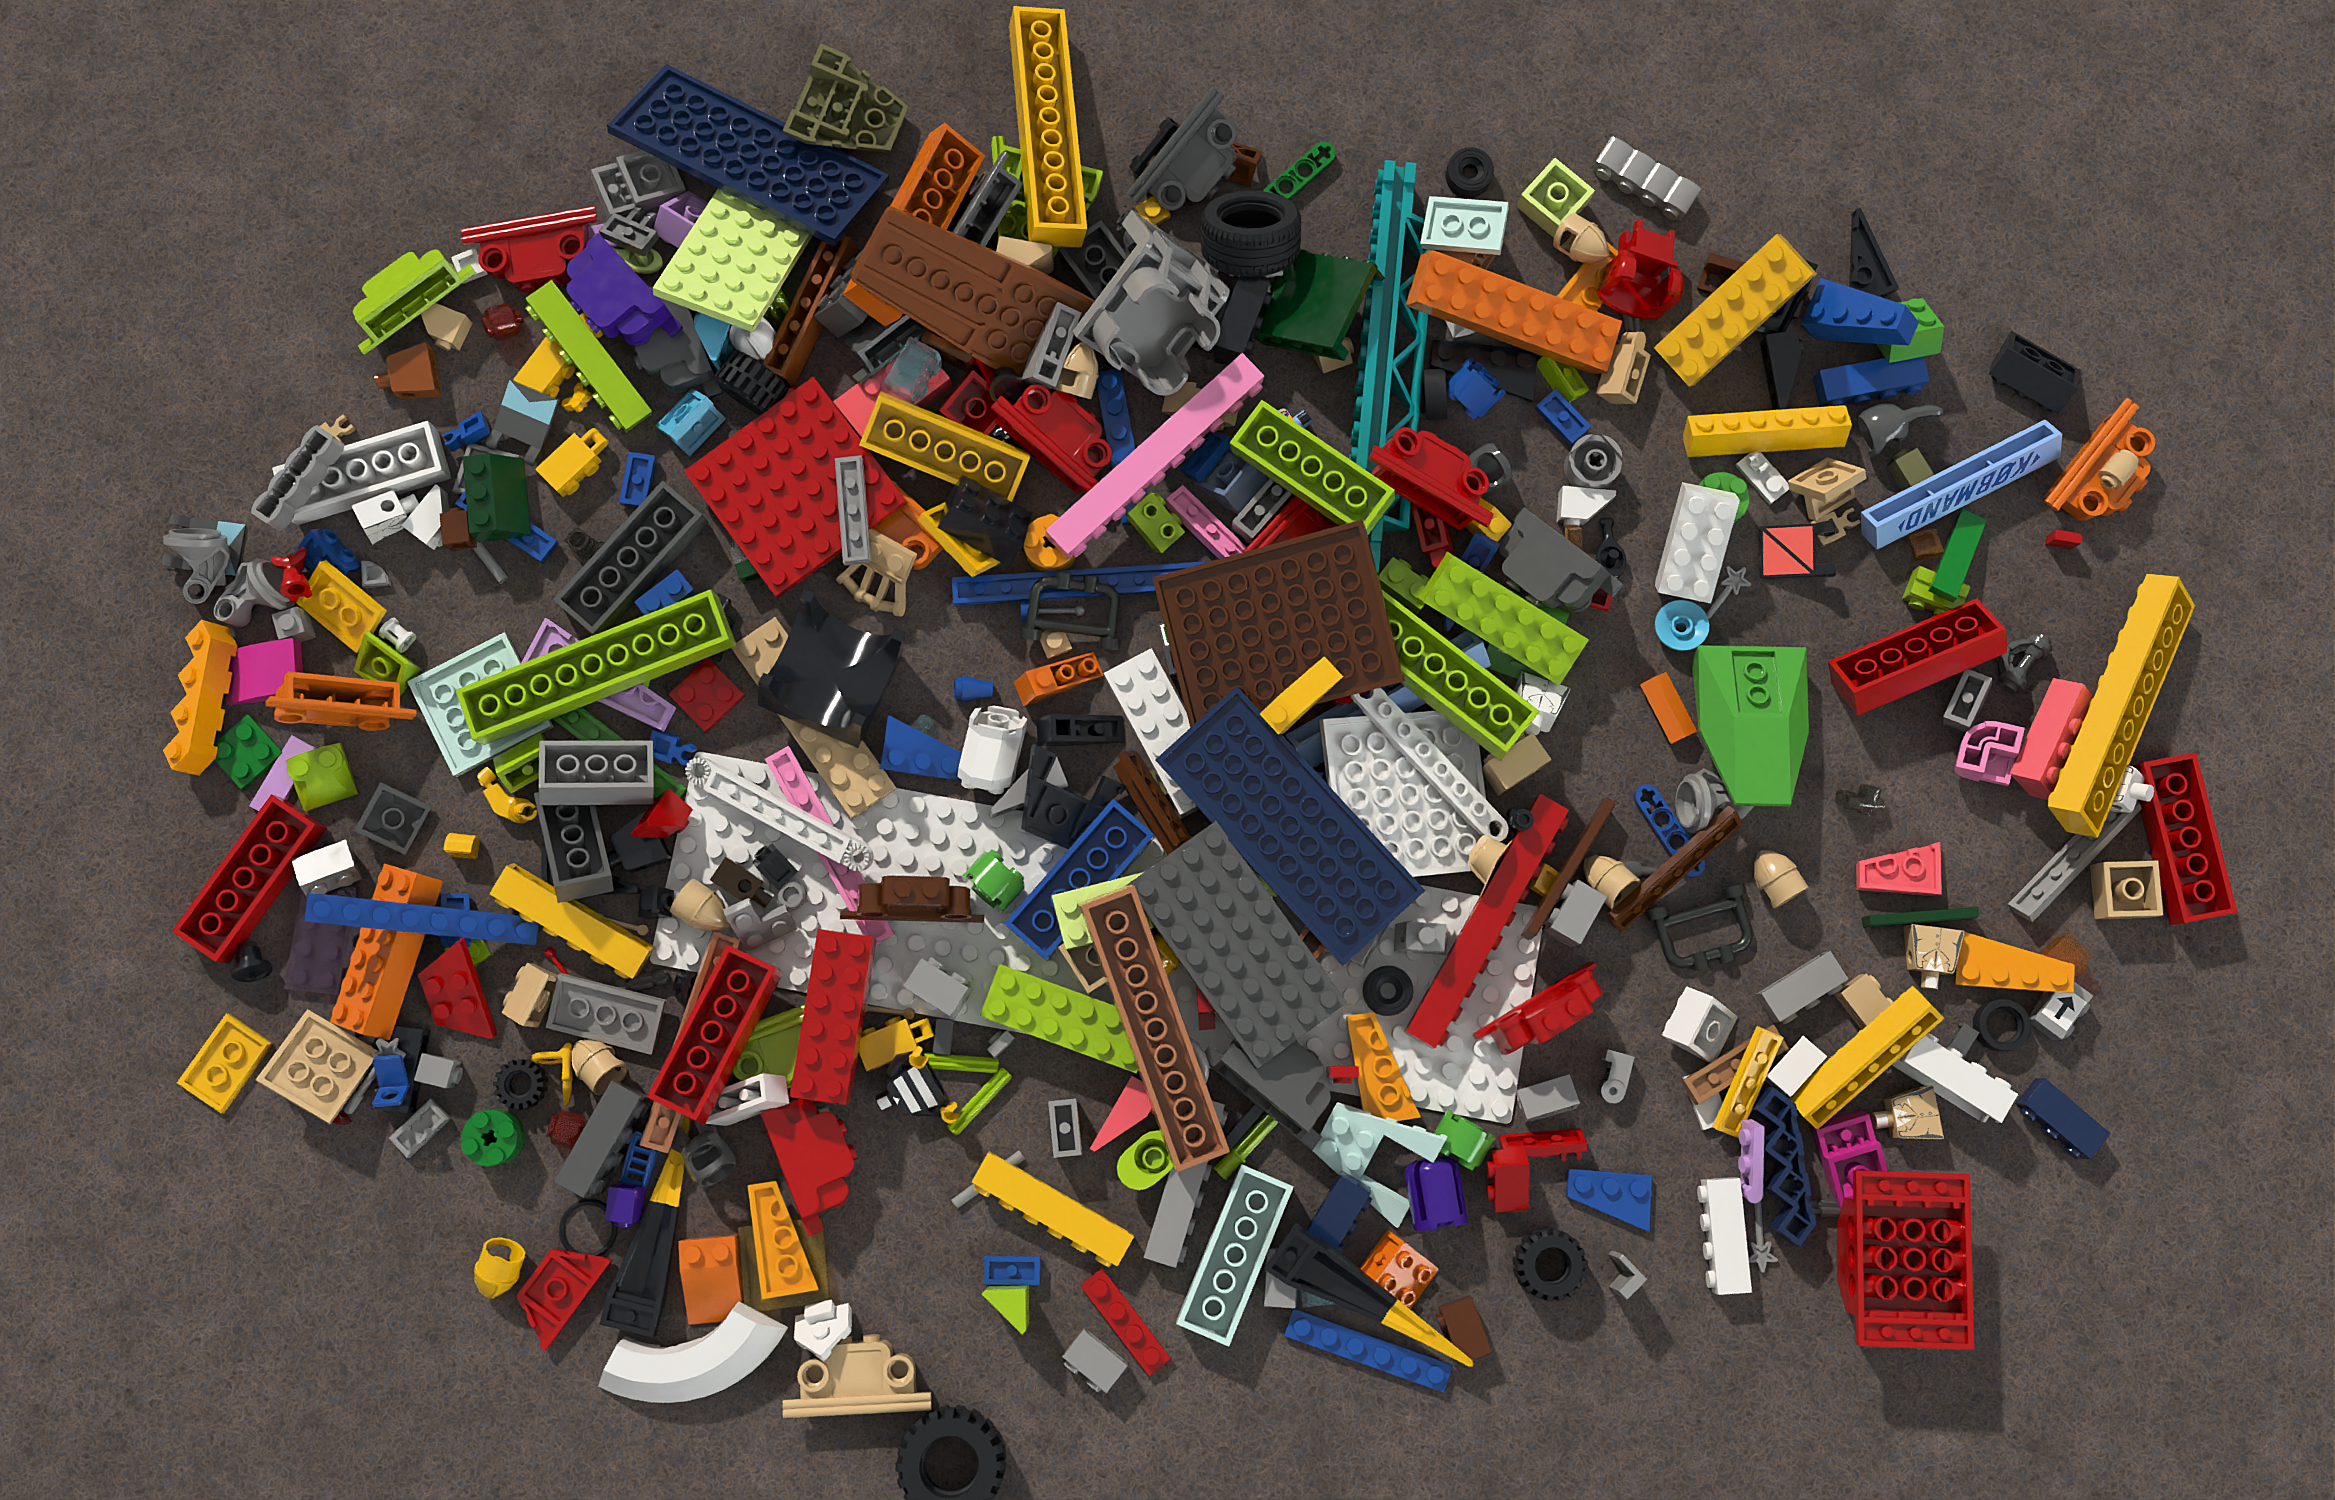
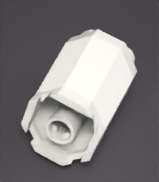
(992, 749)

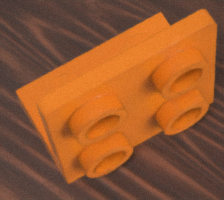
(1399, 1269)

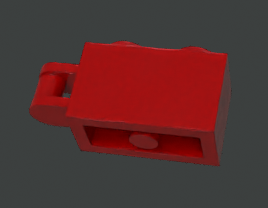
(1433, 535)

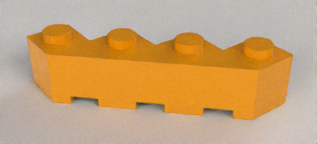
(200, 711)

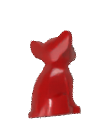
(294, 582)

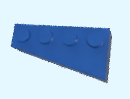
(1857, 316)

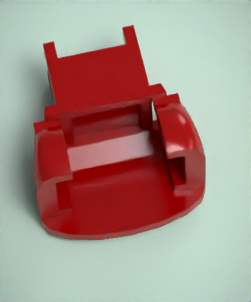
(1633, 278)

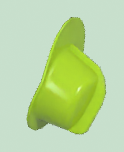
(1144, 1162)

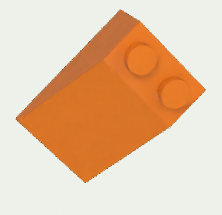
(710, 1277)

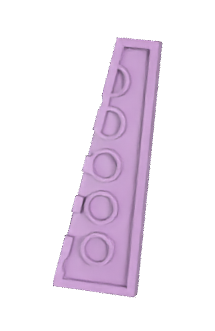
(635, 701)

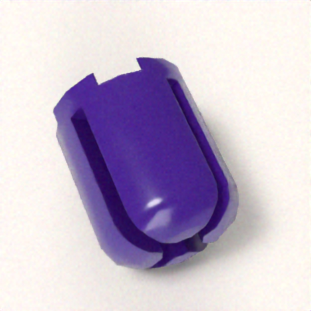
(1435, 1193)

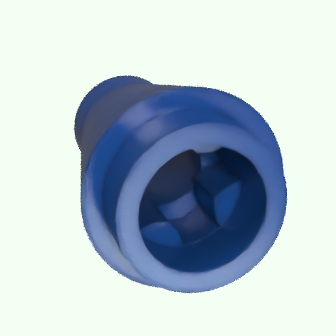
(971, 688)

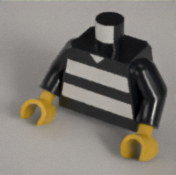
(915, 1088)

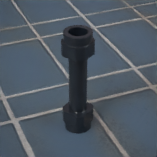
(1167, 129)

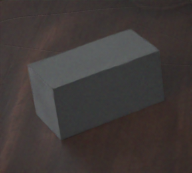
(943, 1036)
(1962, 1038)

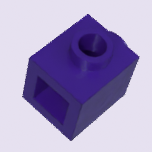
(624, 1204)

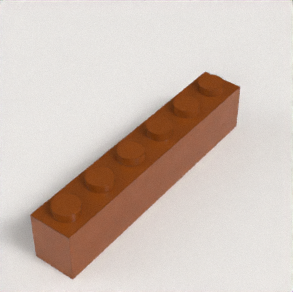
(800, 328)

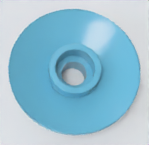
(1690, 617)

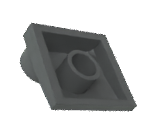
(392, 818)

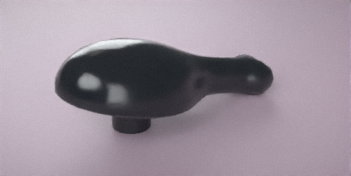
(1610, 553)

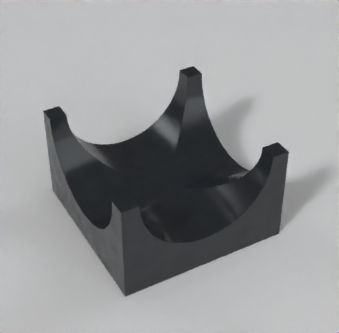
(830, 674)

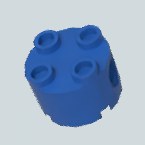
(1474, 388)

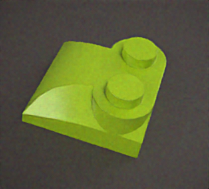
(321, 776)

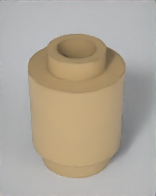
(2118, 469)

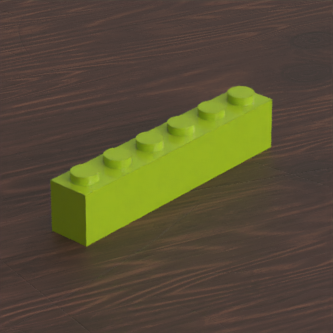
(588, 356)

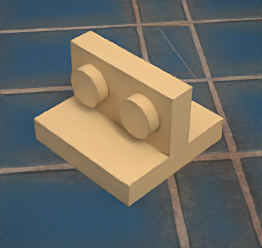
(1827, 486)

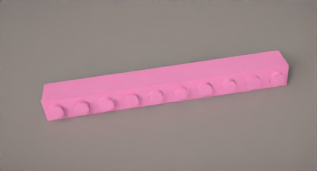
(1154, 456)

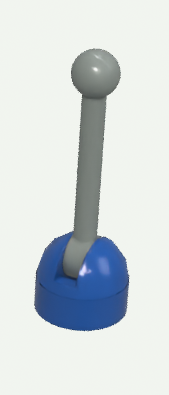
(1078, 610)

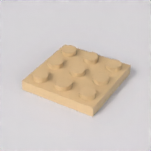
(318, 1067)

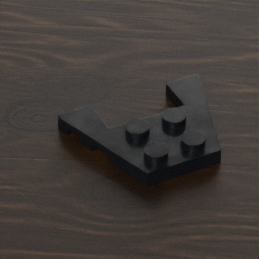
(1055, 812)

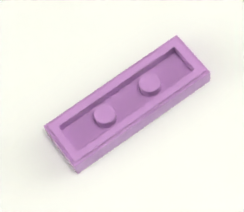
(278, 780)

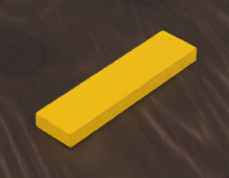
(1747, 1081)

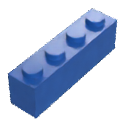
(1869, 380)

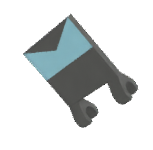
(526, 417)
(233, 532)

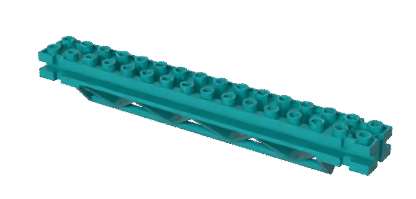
(1385, 301)

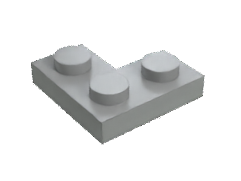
(756, 929)

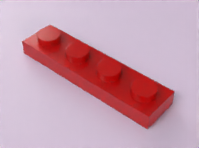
(1125, 1321)

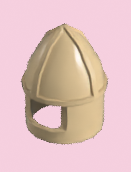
(1586, 241)
(1079, 372)
(1778, 877)
(1609, 878)
(700, 907)
(596, 1065)

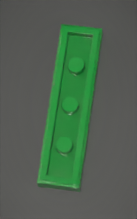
(1957, 555)

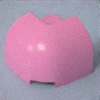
(1989, 752)

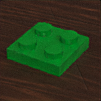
(246, 752)

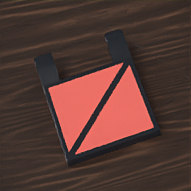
(1791, 551)

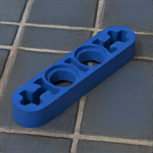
(1672, 828)

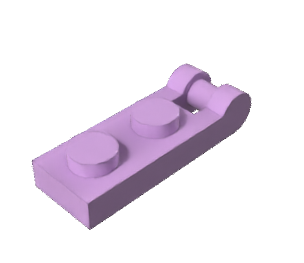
(1751, 1160)

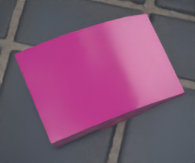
(261, 670)
(1845, 1146)

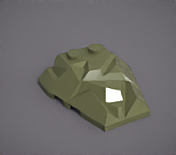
(844, 107)

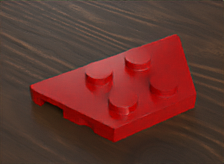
(456, 993)
(558, 1290)

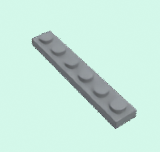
(2066, 866)

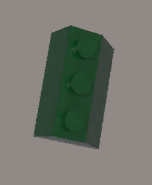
(496, 497)

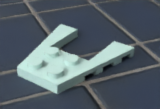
(1351, 1141)

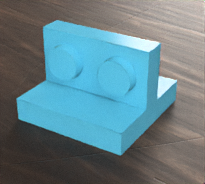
(691, 421)

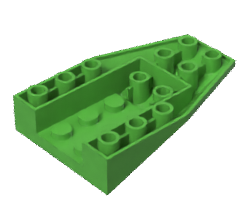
(1753, 718)

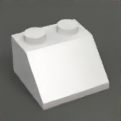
(1699, 1024)

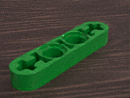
(1292, 176)

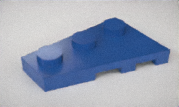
(917, 753)
(1613, 1193)

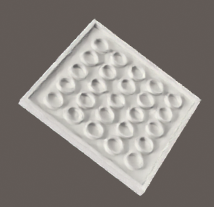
(1396, 797)

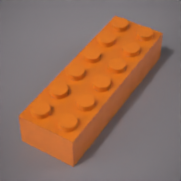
(383, 959)

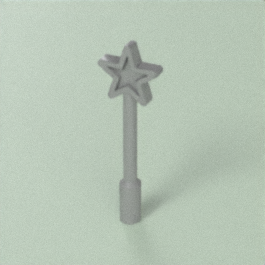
(1733, 583)
(385, 1049)
(1760, 1251)

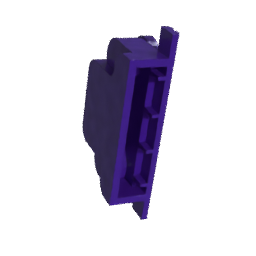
(615, 296)

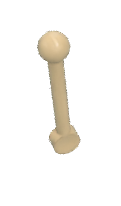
(642, 929)
(908, 1013)

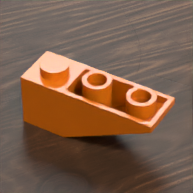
(1057, 678)

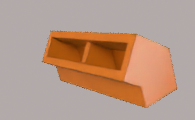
(1668, 708)

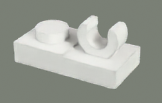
(1763, 476)

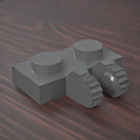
(632, 232)

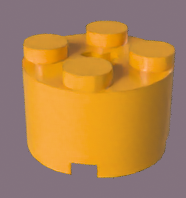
(1035, 549)

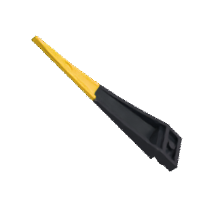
(1323, 1271)
(643, 1278)

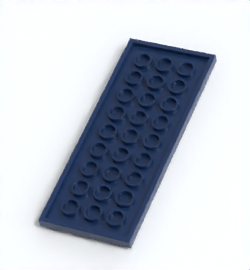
(748, 154)
(1290, 826)

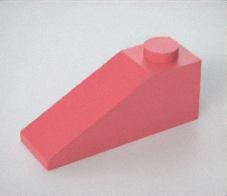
(1129, 1110)

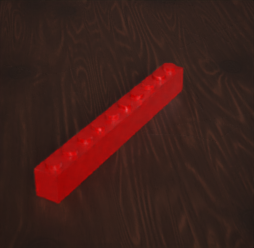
(1485, 923)

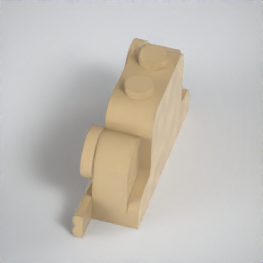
(858, 1380)

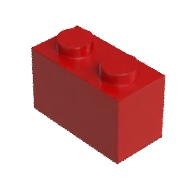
(1508, 1180)

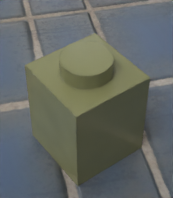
(1909, 468)

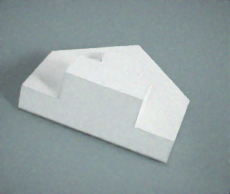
(823, 1327)

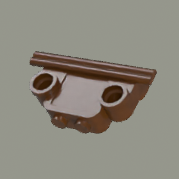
(913, 900)

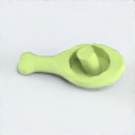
(644, 265)

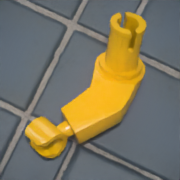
(511, 808)

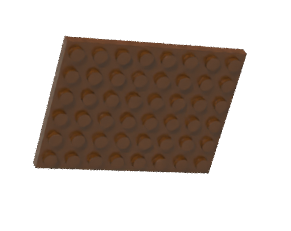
(1274, 615)

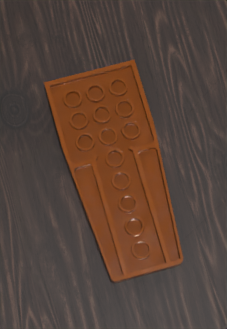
(962, 289)

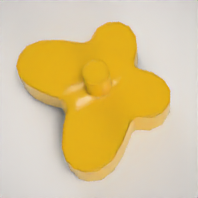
(578, 400)

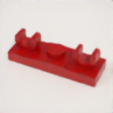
(1547, 1143)

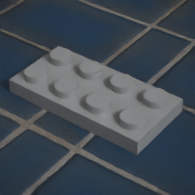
(606, 1013)

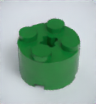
(481, 1148)

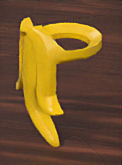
(565, 1058)

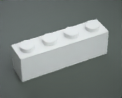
(1725, 1236)

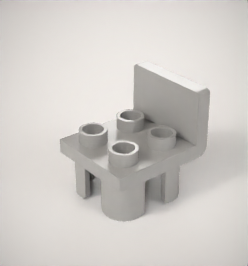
(1155, 309)

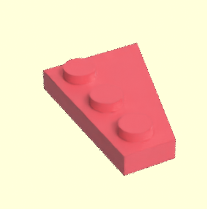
(1905, 872)

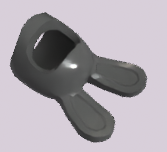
(1889, 423)
(1493, 464)
(705, 1156)

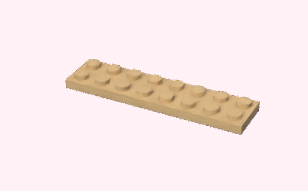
(847, 770)

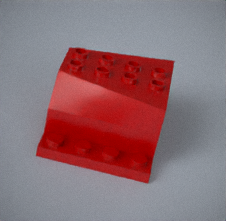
(1907, 1259)

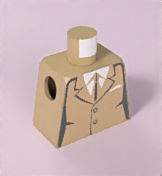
(1932, 952)
(1911, 1115)

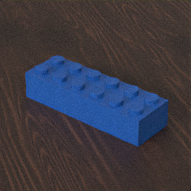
(1096, 857)

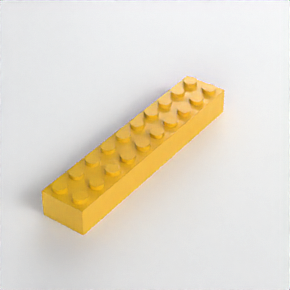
(1047, 127)
(2121, 705)

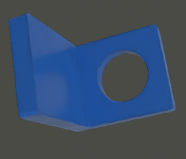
(391, 1079)

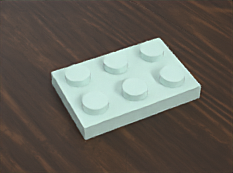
(1464, 225)

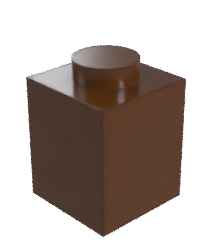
(456, 530)

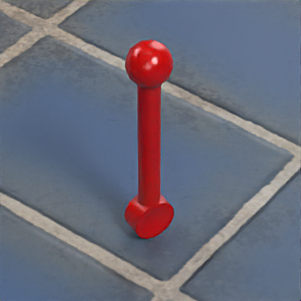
(550, 953)

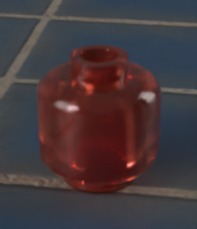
(502, 321)
(565, 1128)

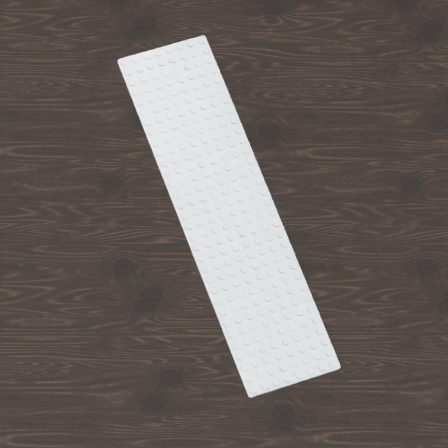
(946, 835)

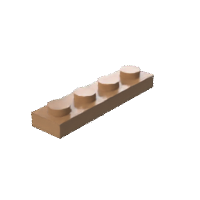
(1720, 1072)

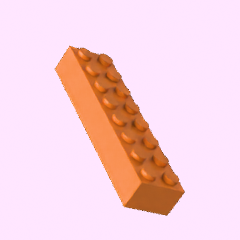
(929, 193)
(1513, 312)

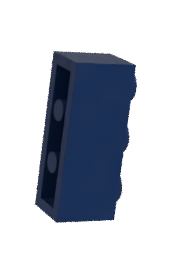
(2062, 1119)
(1339, 1210)

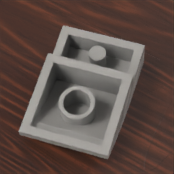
(635, 181)

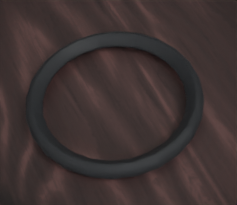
(565, 1216)

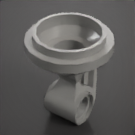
(207, 555)
(254, 584)
(1699, 799)

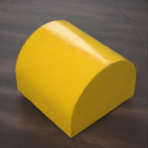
(462, 845)

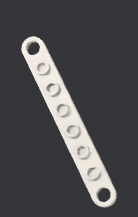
(1431, 763)
(779, 813)

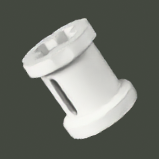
(397, 635)

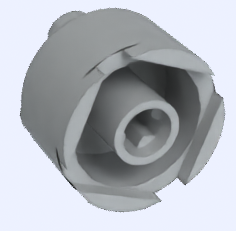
(1592, 449)

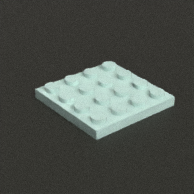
(443, 711)

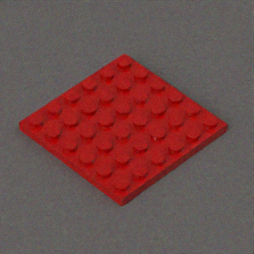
(779, 486)

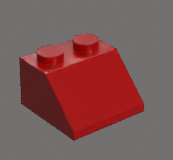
(970, 404)

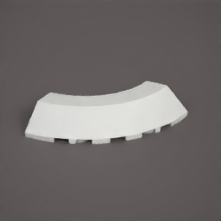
(694, 1367)

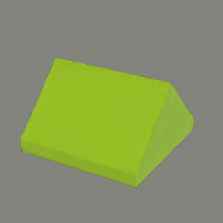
(384, 663)
(1011, 1302)

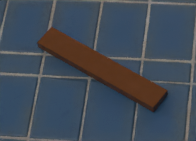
(1675, 868)
(1568, 869)

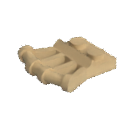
(891, 562)

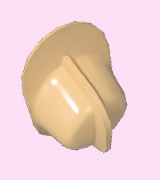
(1485, 857)

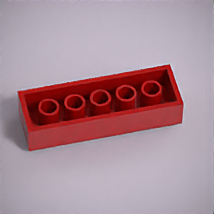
(1918, 656)
(2185, 841)
(248, 880)
(833, 1017)
(715, 1035)

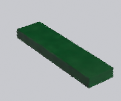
(1920, 917)

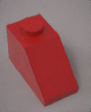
(663, 817)

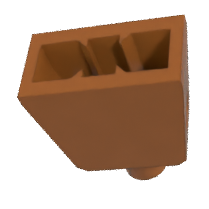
(411, 373)

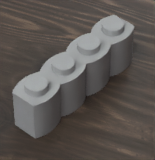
(1644, 177)
(293, 484)

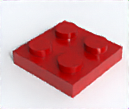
(706, 695)

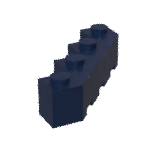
(1789, 1180)

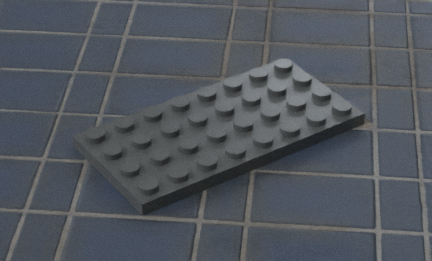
(1236, 945)

